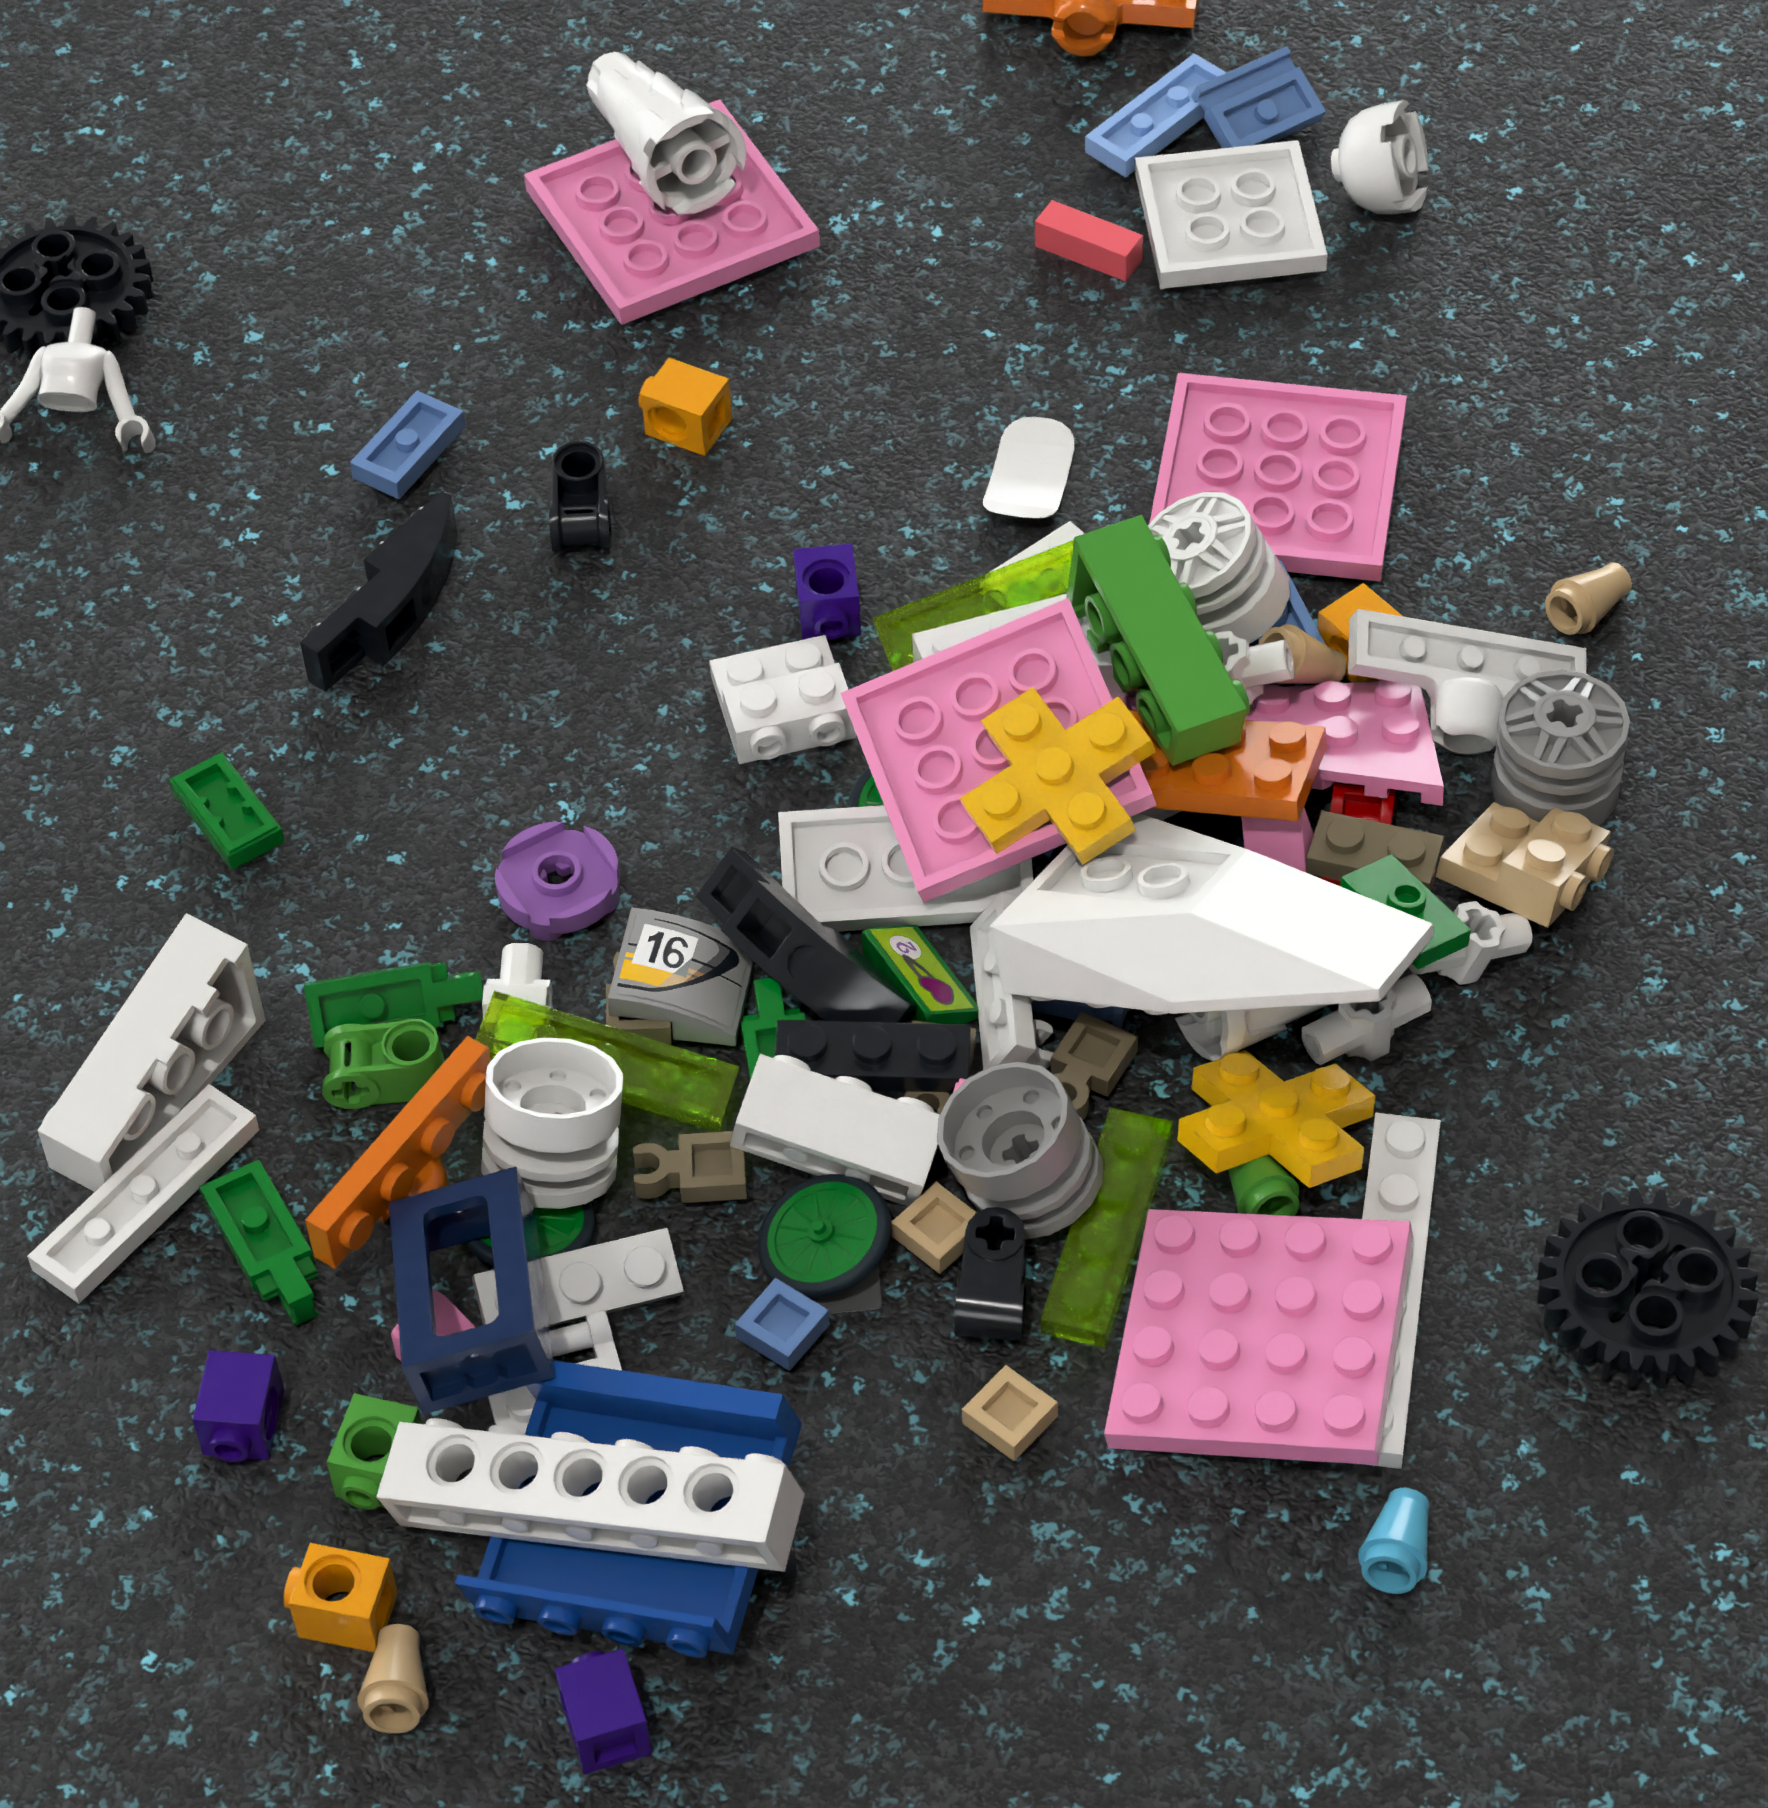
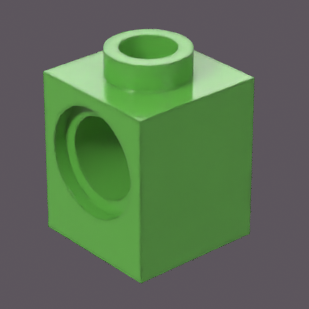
(365, 1432)

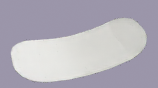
(1030, 468)

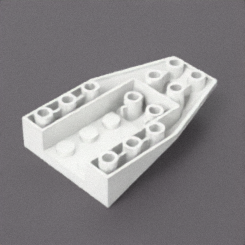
(1197, 929)

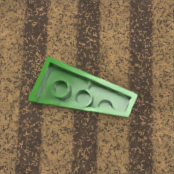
(1155, 640)

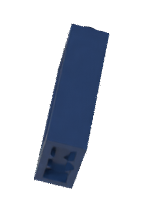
(490, 1357)

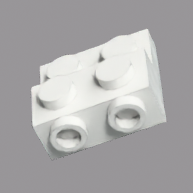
(782, 699)

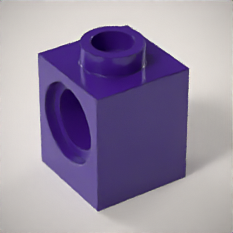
(827, 591)
(238, 1405)
(603, 1710)

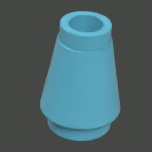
(1397, 1543)

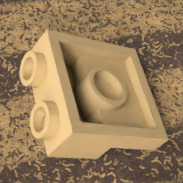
(1528, 863)

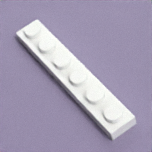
(1402, 1190)

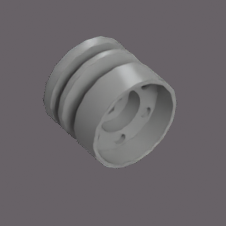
(1560, 746)
(1021, 1147)

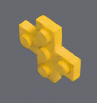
(1058, 775)
(1288, 1119)

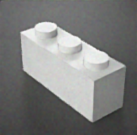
(836, 1128)

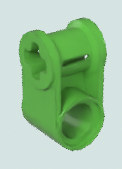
(385, 1062)

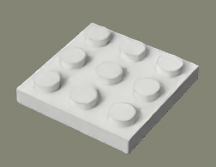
(1230, 214)

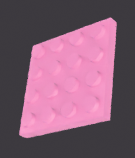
(653, 256)
(1299, 457)
(931, 747)
(1261, 1336)

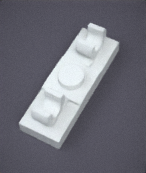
(1004, 1019)

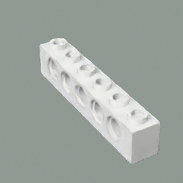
(747, 1532)

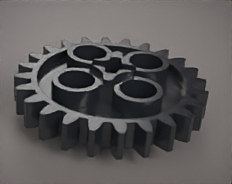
(68, 269)
(1695, 1320)

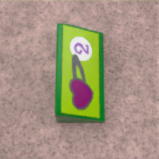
(919, 973)

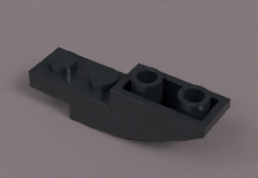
(401, 589)
(796, 948)

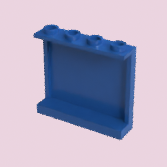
(628, 1594)

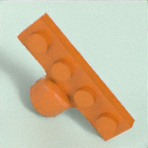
(1090, 25)
(403, 1157)

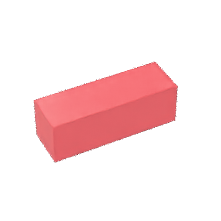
(1089, 240)

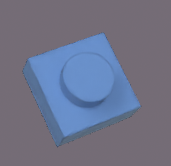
(782, 1324)

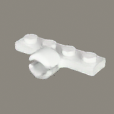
(1457, 666)

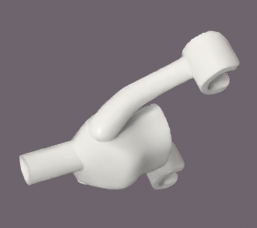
(70, 381)

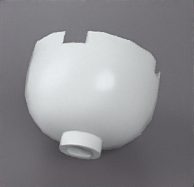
(1382, 159)

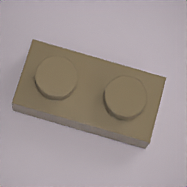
(1350, 843)

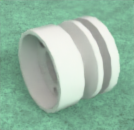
(1224, 563)
(554, 1118)

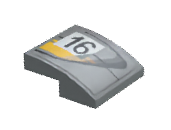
(681, 975)

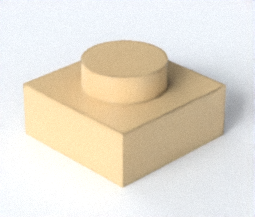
(934, 1227)
(1009, 1412)

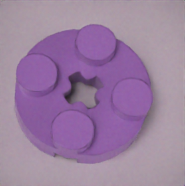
(563, 907)

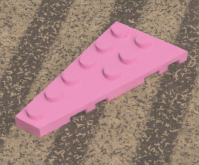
(1373, 733)

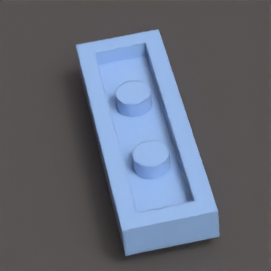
(1152, 117)

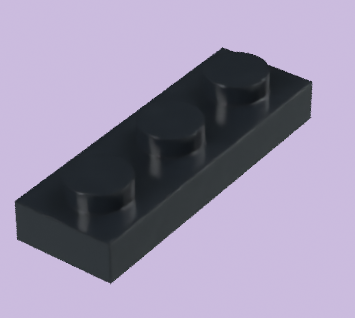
(881, 1053)

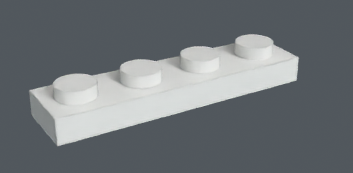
(143, 1193)

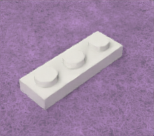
(598, 1278)

